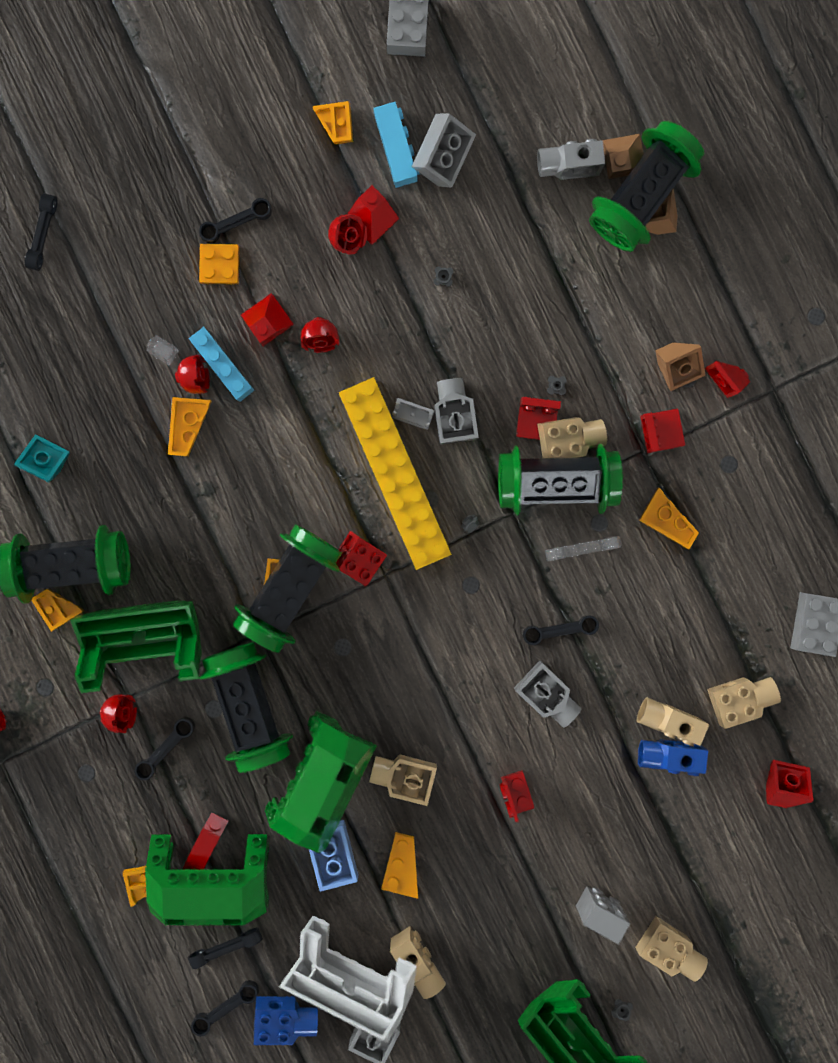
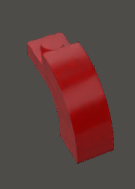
(205, 843)

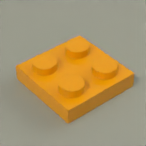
(219, 264)

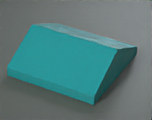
(42, 458)

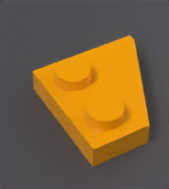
(336, 121)
(55, 608)
(135, 884)

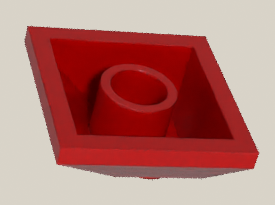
(375, 213)
(267, 319)
(728, 377)
(788, 785)

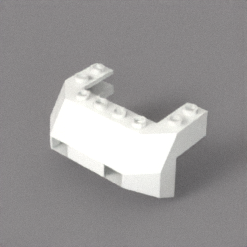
(347, 987)

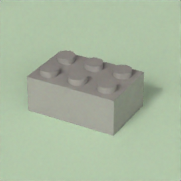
(407, 27)
(443, 150)
(816, 625)
(602, 914)

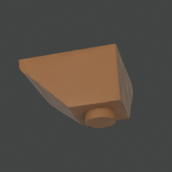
(622, 155)
(665, 217)
(680, 364)

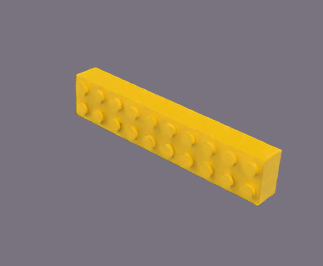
(395, 473)

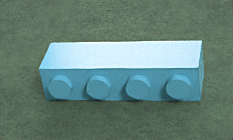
(395, 144)
(221, 364)

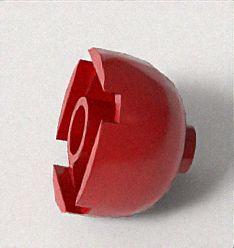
(347, 233)
(319, 335)
(193, 375)
(118, 713)

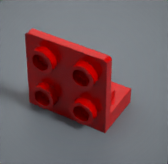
(535, 411)
(662, 430)
(359, 558)
(517, 791)

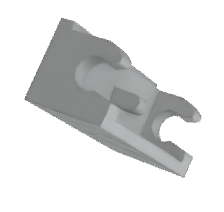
(412, 414)

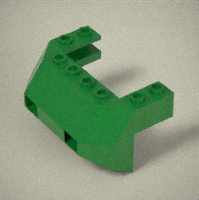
(137, 634)
(314, 788)
(206, 895)
(563, 1031)

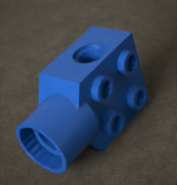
(669, 755)
(282, 1020)

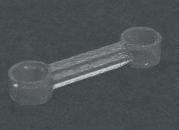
(583, 548)

